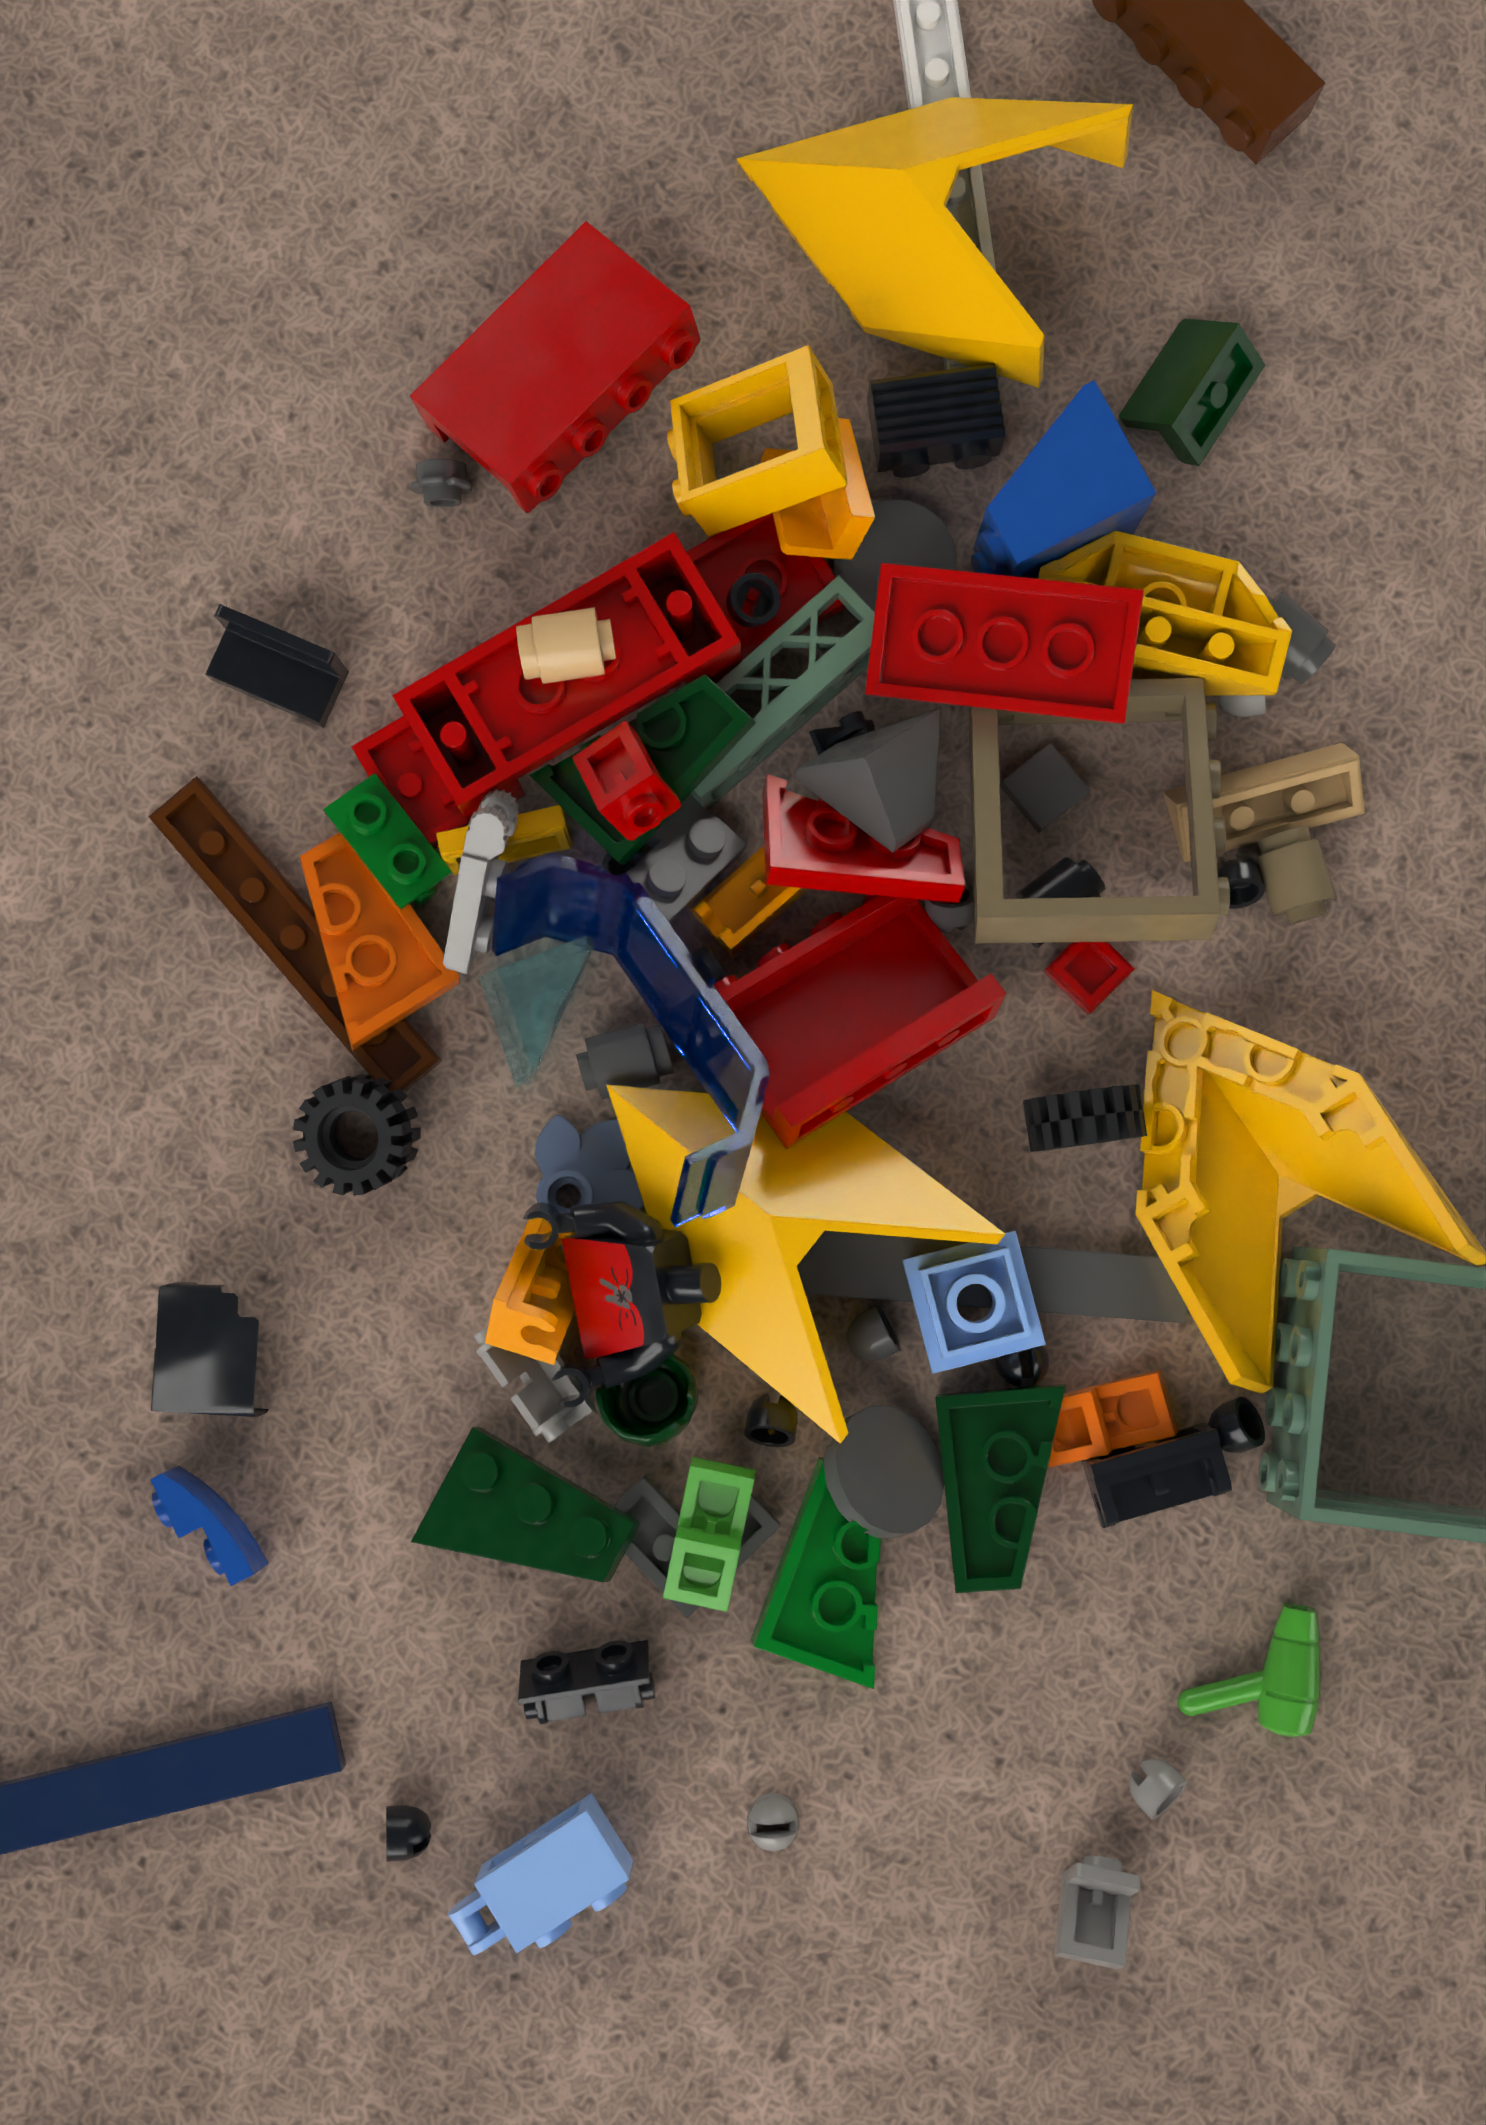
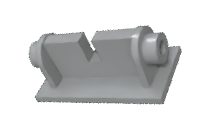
(541, 1396)

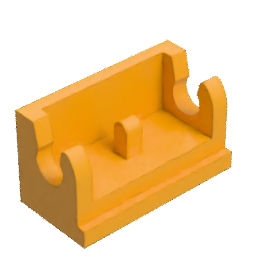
(744, 905)
(533, 1300)

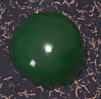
(651, 1406)

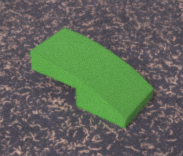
(709, 1534)

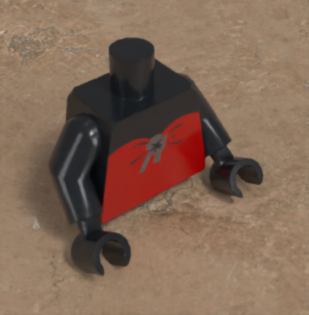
(628, 1289)

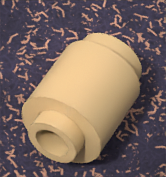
(565, 646)

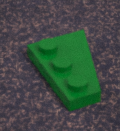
(824, 1591)

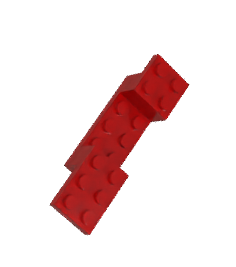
(486, 726)

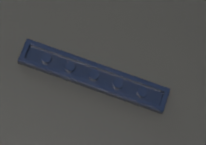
(169, 1777)

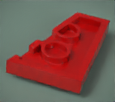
(823, 850)

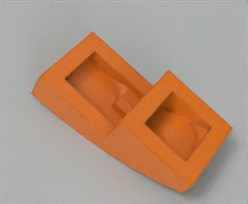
(1112, 1418)

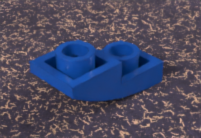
(189, 1504)

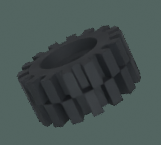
(1084, 1117)
(324, 1149)

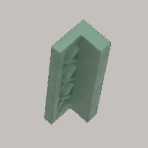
(799, 697)

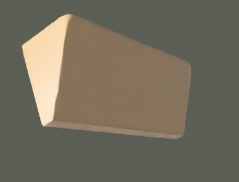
(1278, 797)

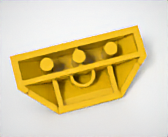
(1196, 613)

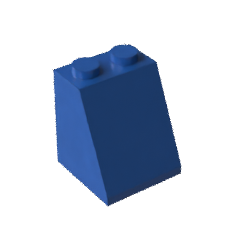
(1065, 492)

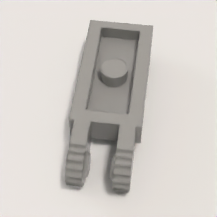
(479, 867)

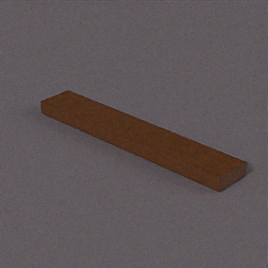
(280, 924)

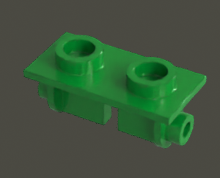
(388, 842)

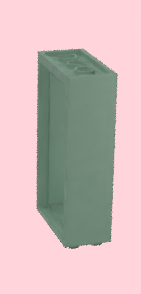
(1298, 1402)

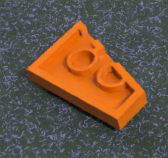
(376, 953)

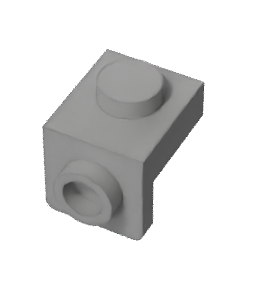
(1095, 1912)

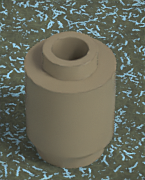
(1295, 875)

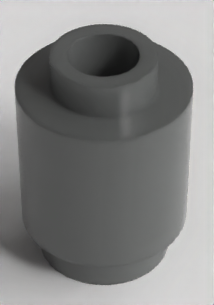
(1308, 641)
(625, 1058)

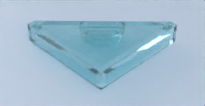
(530, 1001)

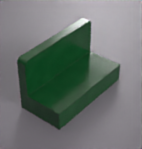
(1195, 386)

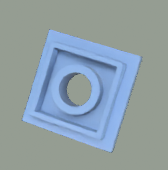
(934, 1288)

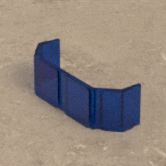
(578, 899)

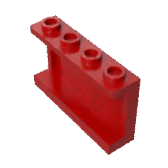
(559, 366)
(855, 1009)

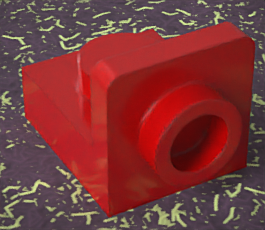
(625, 782)

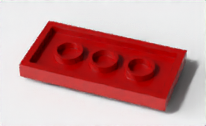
(1004, 642)

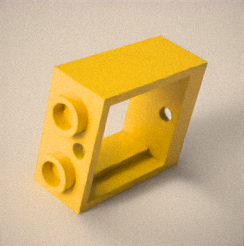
(742, 402)

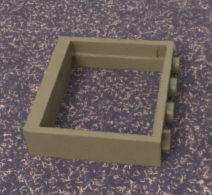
(1103, 917)

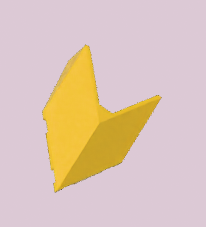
(879, 229)
(1242, 1141)
(787, 1198)

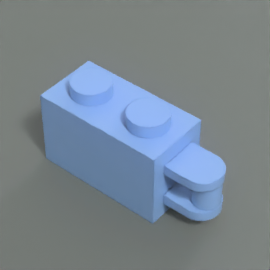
(546, 1881)

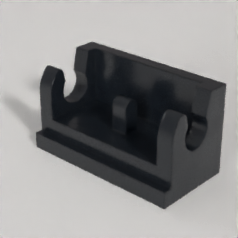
(1157, 1474)

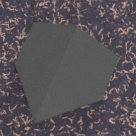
(882, 778)

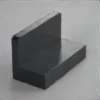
(276, 667)

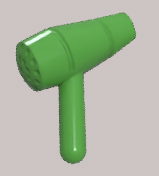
(1284, 1688)

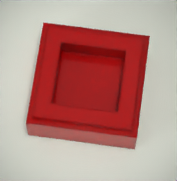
(1089, 972)

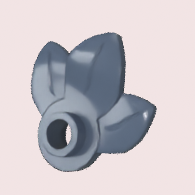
(590, 1160)

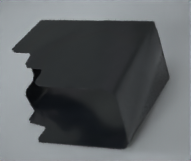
(204, 1353)

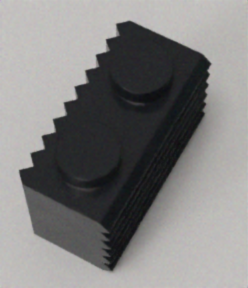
(936, 420)

